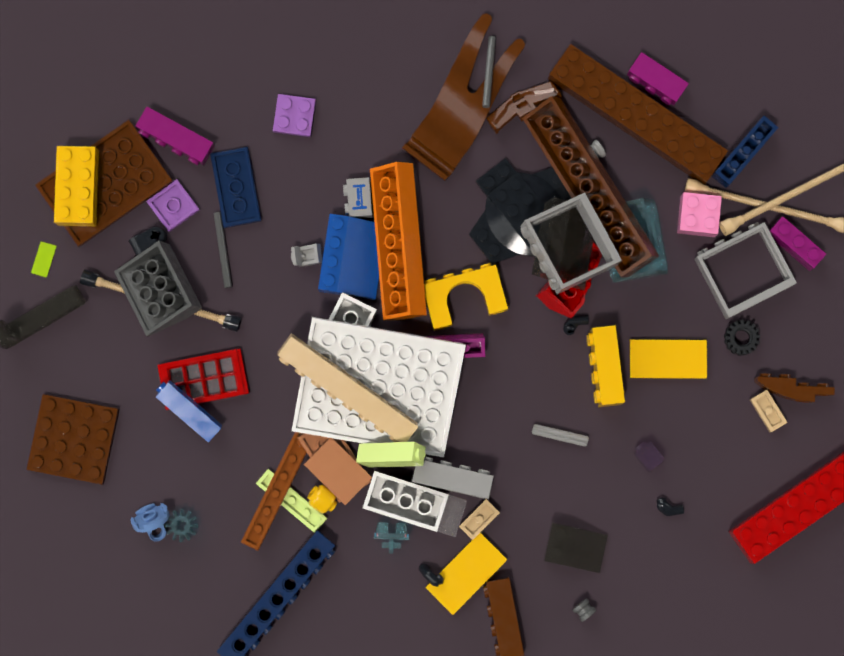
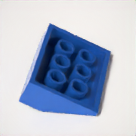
(350, 258)

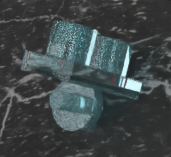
(382, 533)

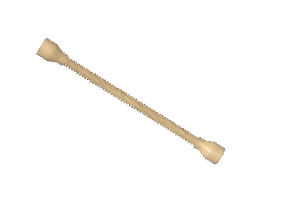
(697, 187)
(731, 224)

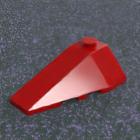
(571, 300)

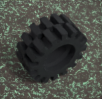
(742, 326)

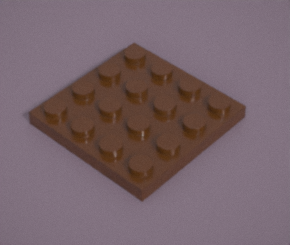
(72, 439)

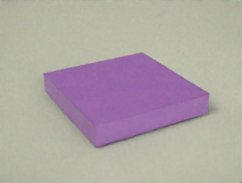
(173, 205)

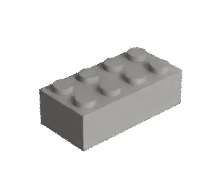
(453, 479)

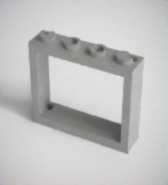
(594, 226)
(736, 238)

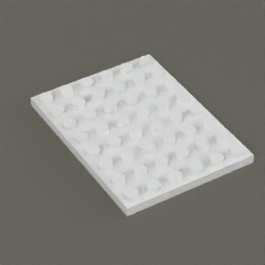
(403, 368)

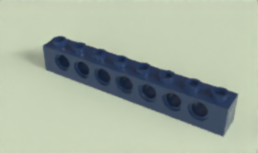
(317, 541)

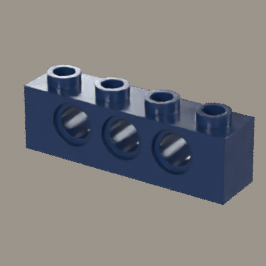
(745, 151)

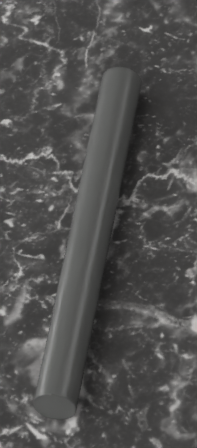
(489, 72)
(222, 250)

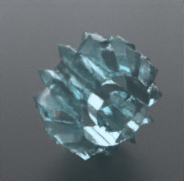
(188, 527)

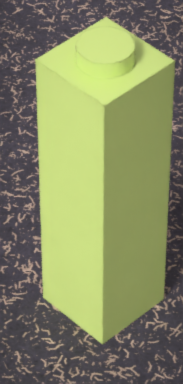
(391, 454)

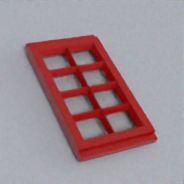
(208, 376)

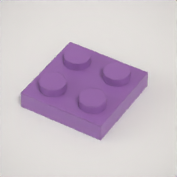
(294, 115)

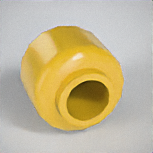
(322, 499)

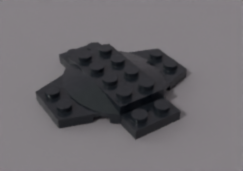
(509, 202)

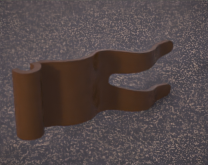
(457, 113)

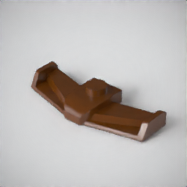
(521, 104)

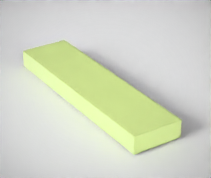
(296, 505)

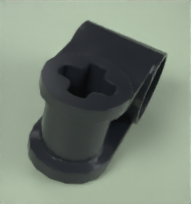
(145, 240)

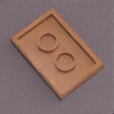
(337, 471)

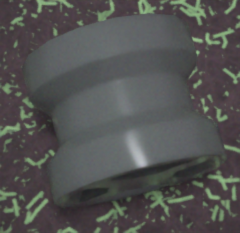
(584, 609)

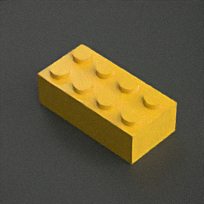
(76, 186)
(606, 365)

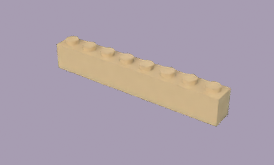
(347, 389)

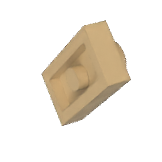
(768, 411)
(479, 519)

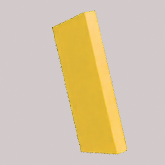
(668, 359)
(467, 573)

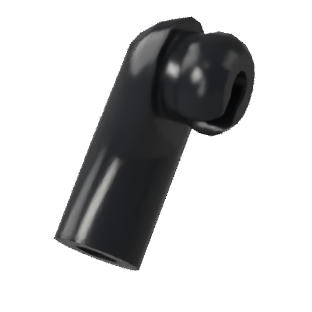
(572, 323)
(667, 509)
(430, 576)

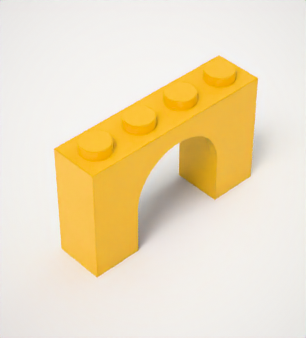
(485, 279)

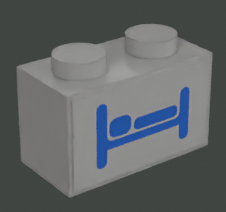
(359, 198)

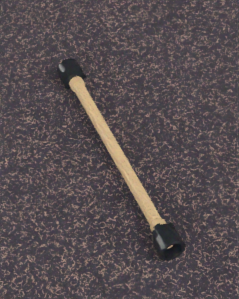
(229, 321)

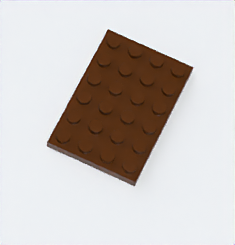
(125, 180)

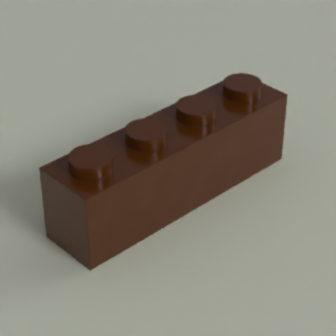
(504, 618)

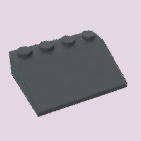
(157, 288)

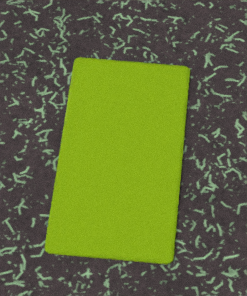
(43, 259)

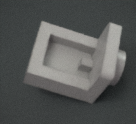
(306, 255)

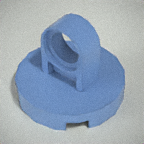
(150, 518)

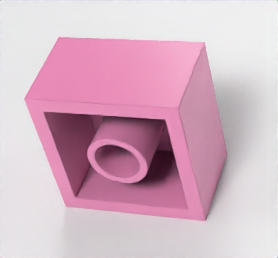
(699, 214)

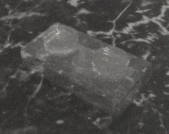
(452, 516)

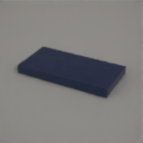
(235, 187)

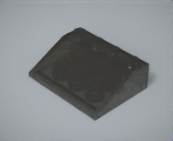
(566, 243)

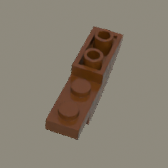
(786, 388)

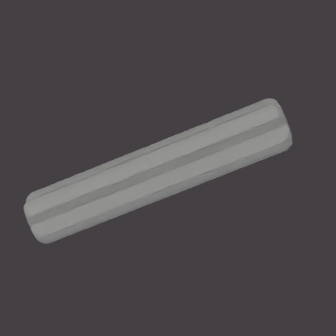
(560, 435)

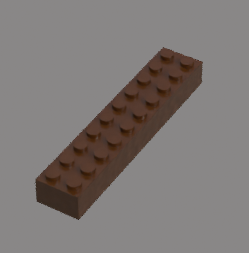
(637, 114)
(584, 173)

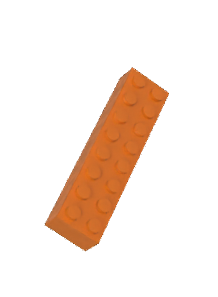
(398, 241)

